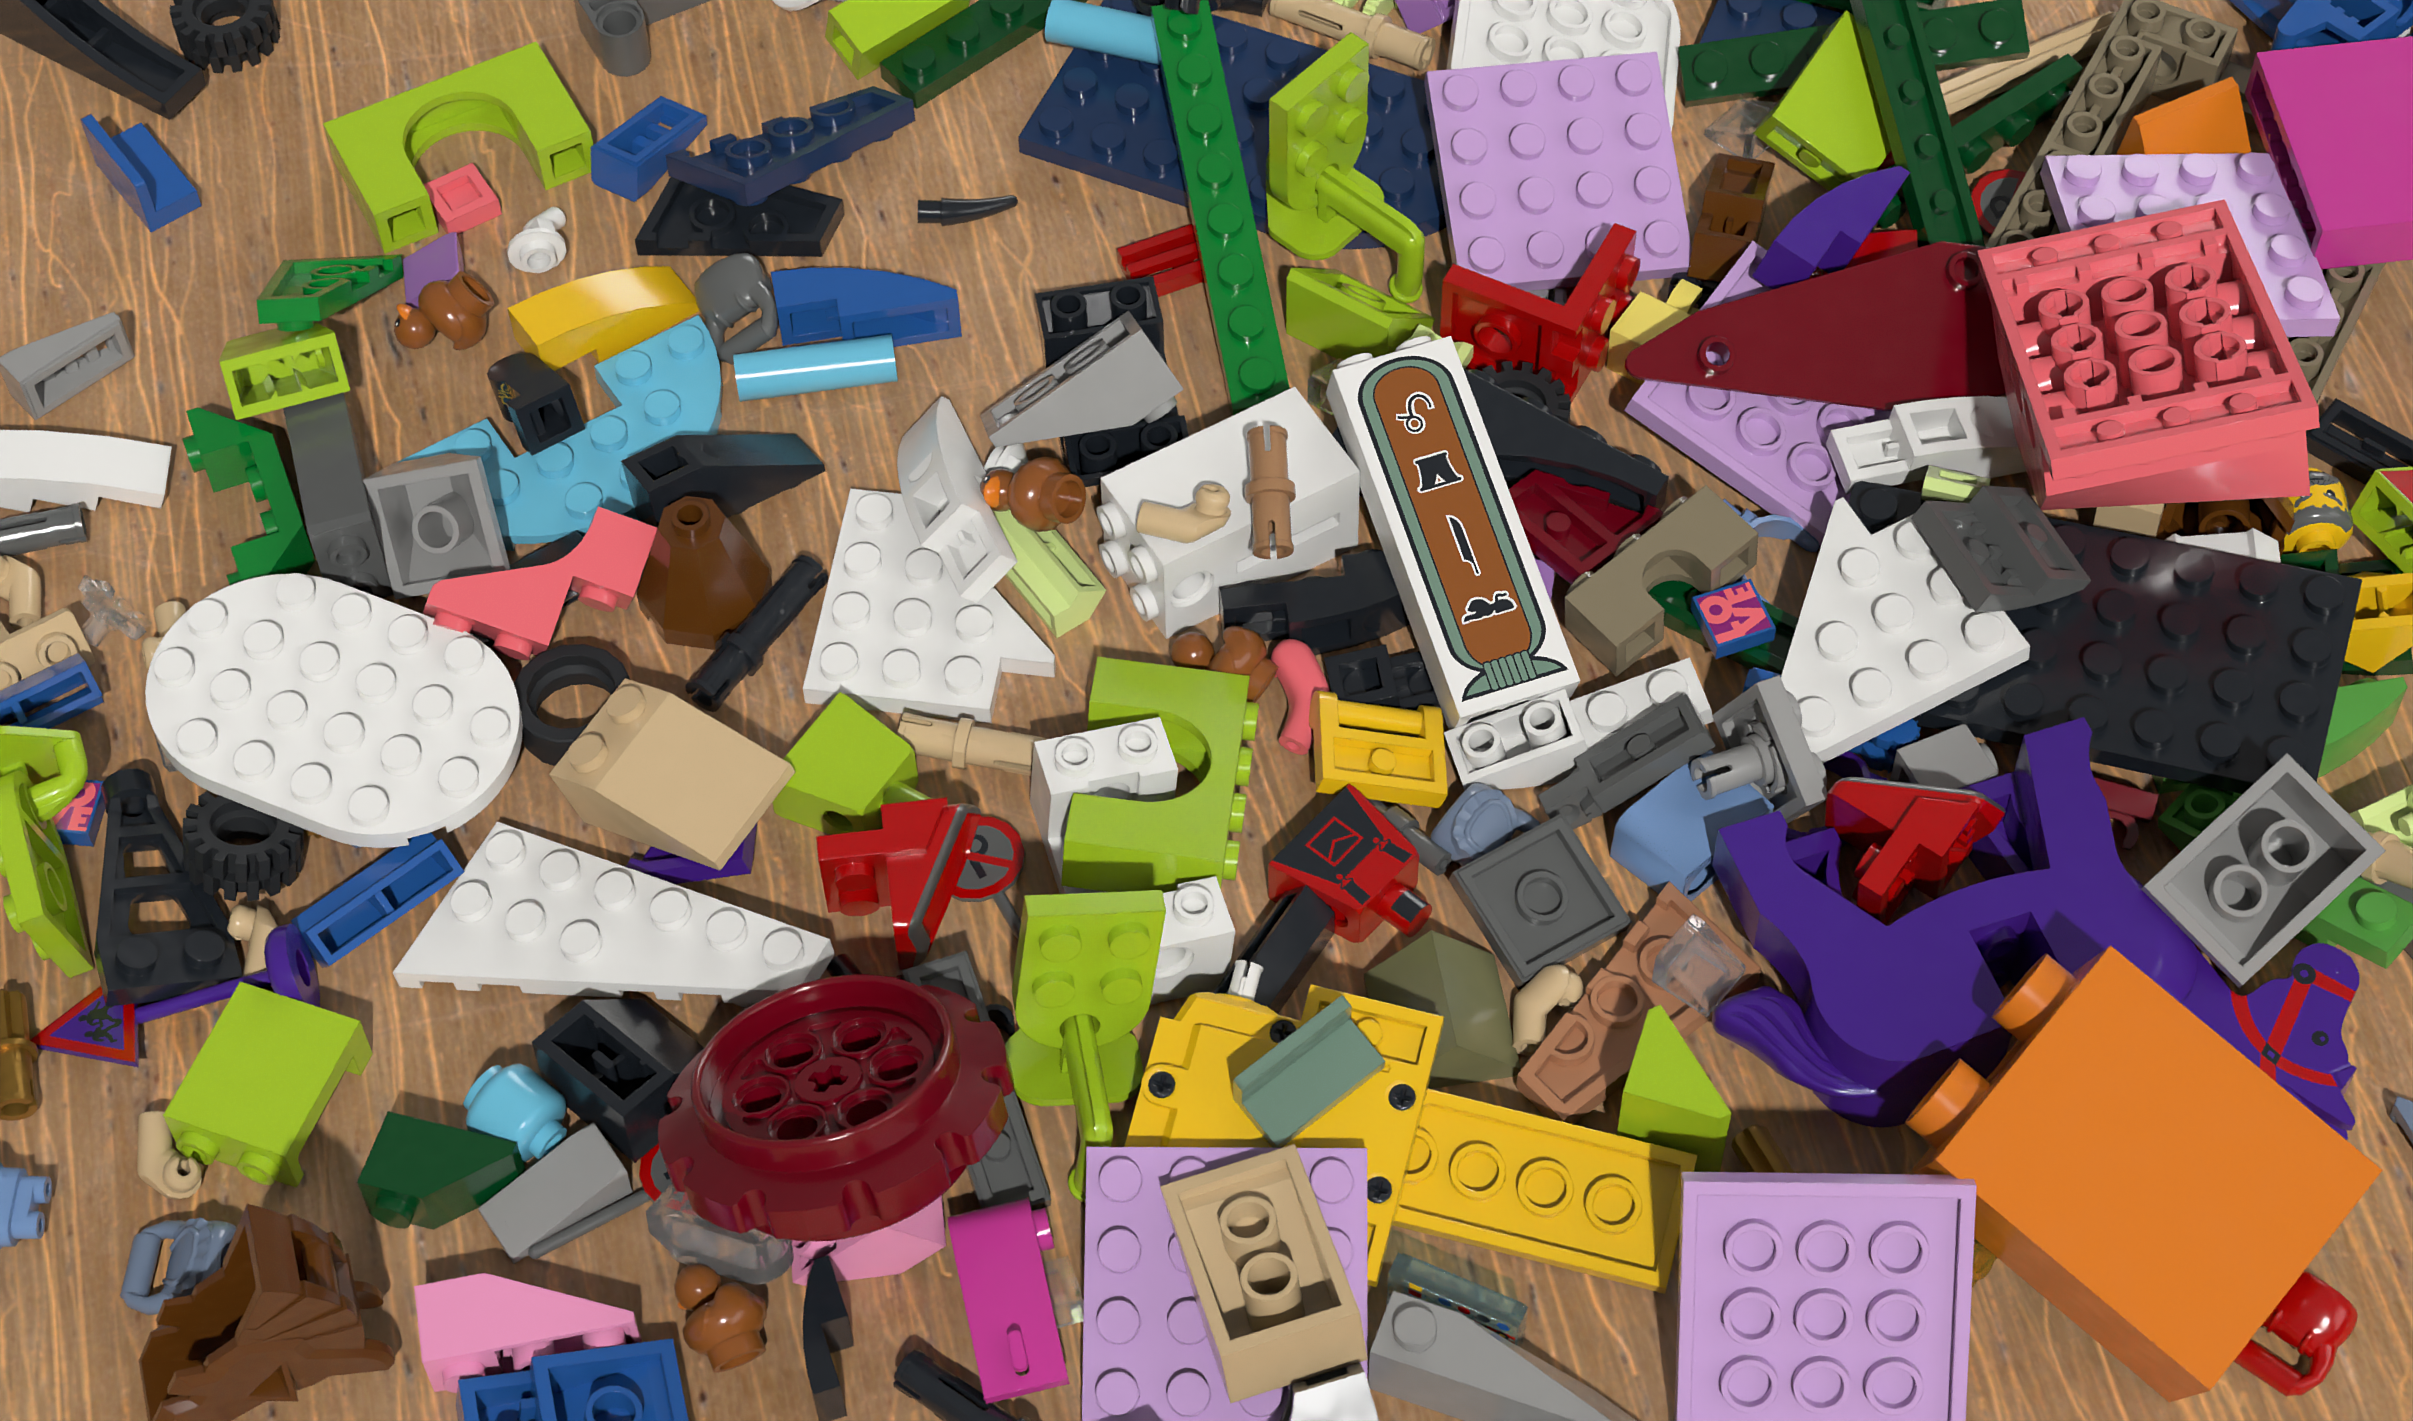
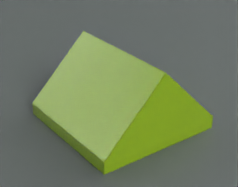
(1346, 314)
(1672, 1098)

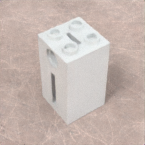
(1182, 581)

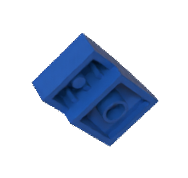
(582, 1385)

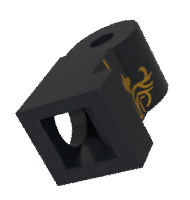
(535, 401)

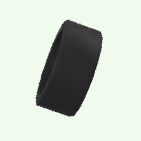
(551, 672)

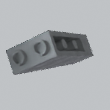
(334, 495)

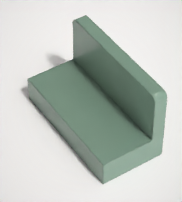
(1306, 1074)

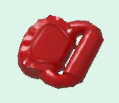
(2311, 1320)

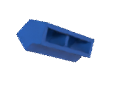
(47, 686)
(376, 897)

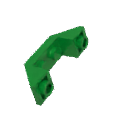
(244, 454)

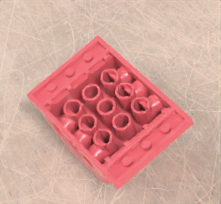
(2148, 364)

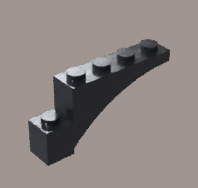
(103, 49)
(1532, 439)

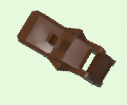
(261, 1325)

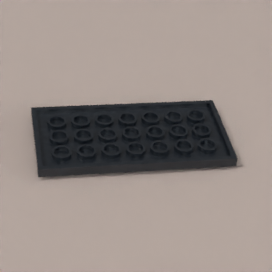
(2170, 654)

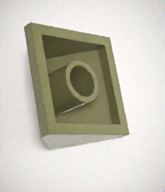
(1464, 988)

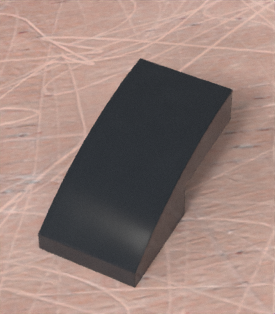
(1376, 679)
(825, 1332)

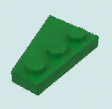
(321, 287)

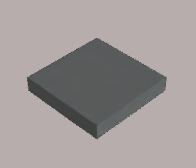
(1540, 900)

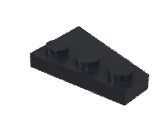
(706, 224)

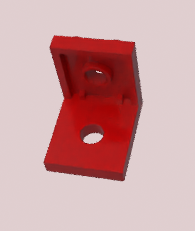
(1539, 331)

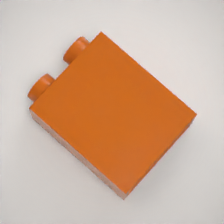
(2139, 1169)

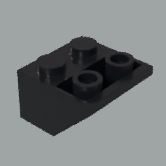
(616, 1067)

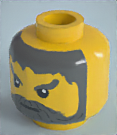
(2322, 518)

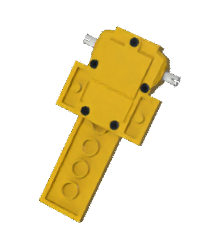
(1431, 1156)

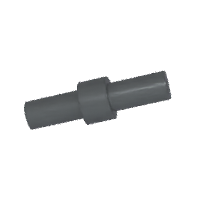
(1430, 854)

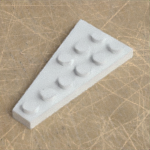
(595, 928)

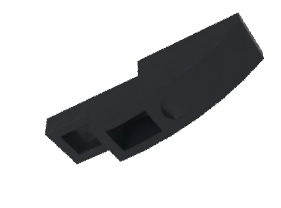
(1320, 610)

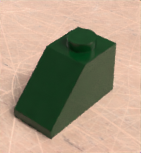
(433, 1172)

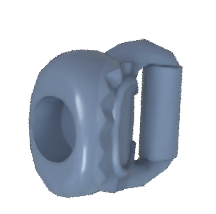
(1479, 823)
(195, 1255)

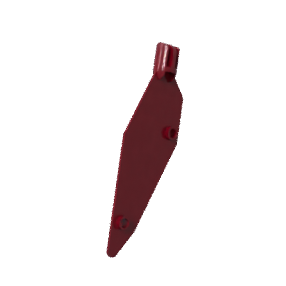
(1848, 338)

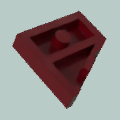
(1574, 525)

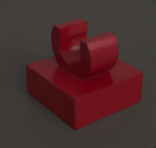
(2127, 806)

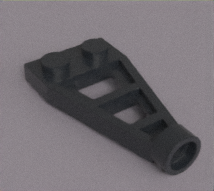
(154, 963)

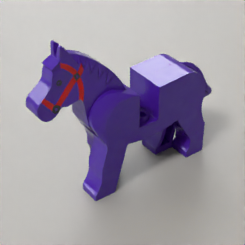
(1902, 1002)

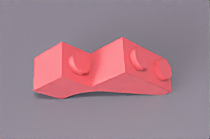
(524, 603)

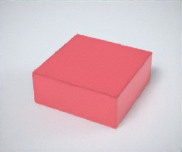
(462, 199)

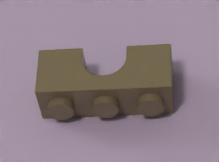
(1693, 543)

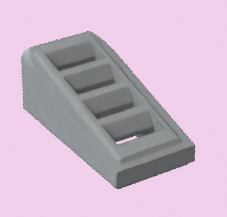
(47, 370)

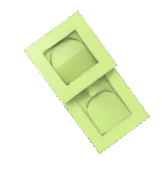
(1951, 485)

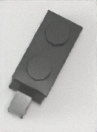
(1629, 762)

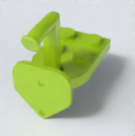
(1311, 185)
(37, 780)
(1077, 995)

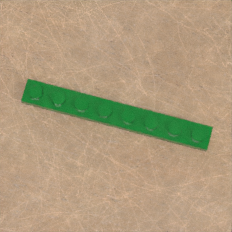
(1220, 207)

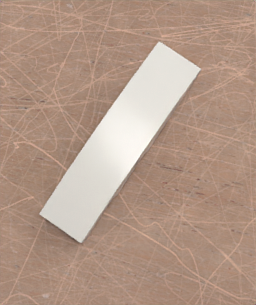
(79, 469)

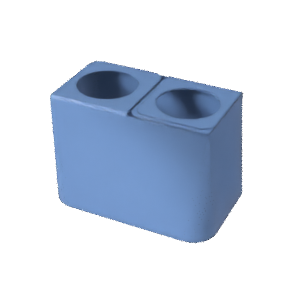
(1675, 831)

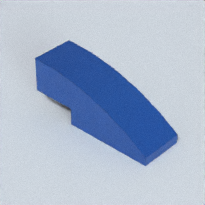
(863, 304)

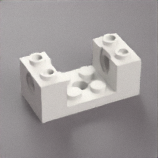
(1135, 765)

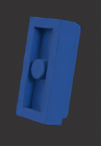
(142, 173)

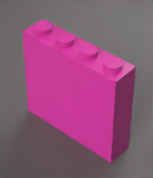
(2342, 144)

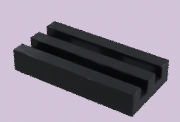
(2351, 454)

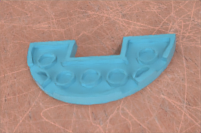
(658, 392)

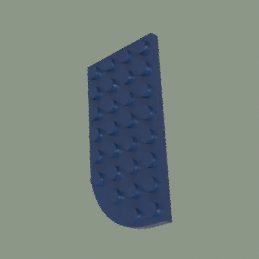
(1116, 125)

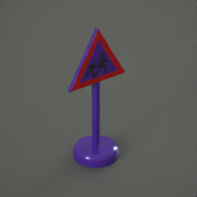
(112, 1031)

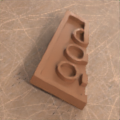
(1595, 1044)

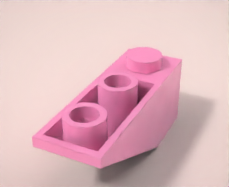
(497, 1324)

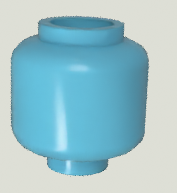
(517, 1107)

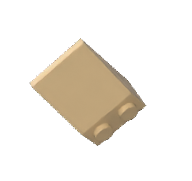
(669, 775)
(1264, 1273)

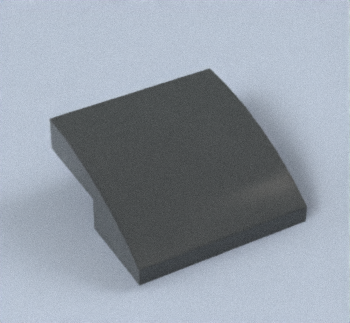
(2001, 549)

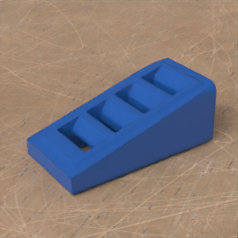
(635, 152)

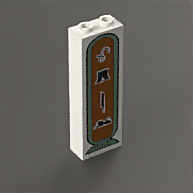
(1450, 530)

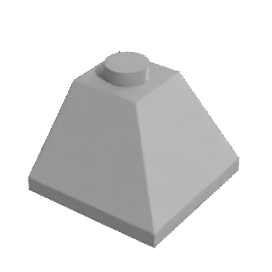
(435, 521)

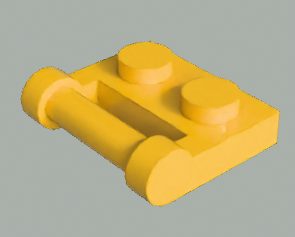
(1375, 762)

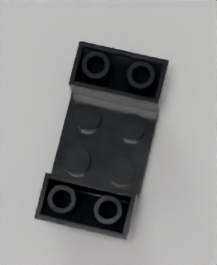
(1067, 321)

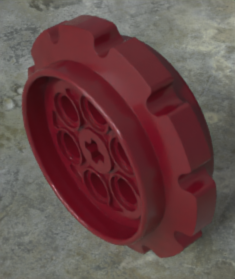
(836, 1108)

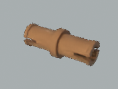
(1270, 492)

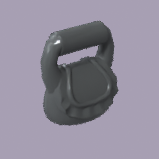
(728, 294)

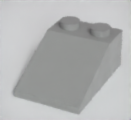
(1093, 388)
(2263, 870)

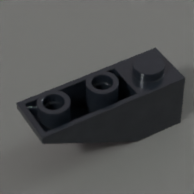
(723, 468)

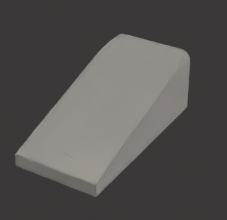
(557, 1192)

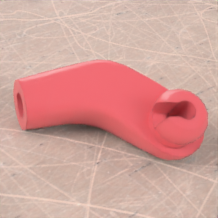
(1300, 678)

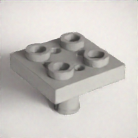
(1765, 751)

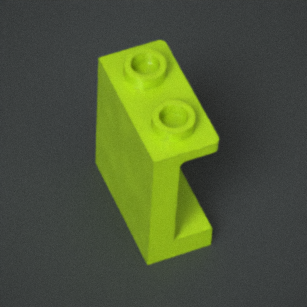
(1830, 113)
(263, 1083)

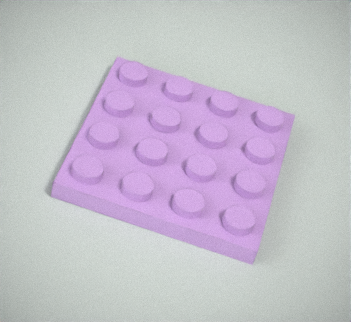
(1549, 160)
(2122, 187)
(1755, 442)
(1824, 1297)
(1141, 1320)

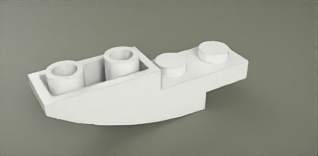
(1947, 433)
(945, 504)
(1543, 736)

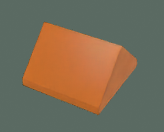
(2195, 123)

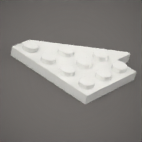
(901, 632)
(1886, 635)

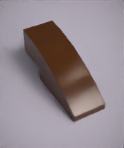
(1730, 215)

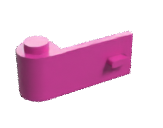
(1008, 1298)

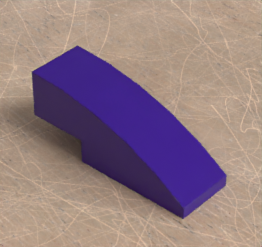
(1829, 229)

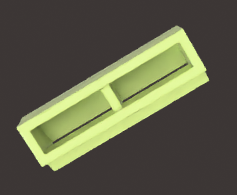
(1050, 576)

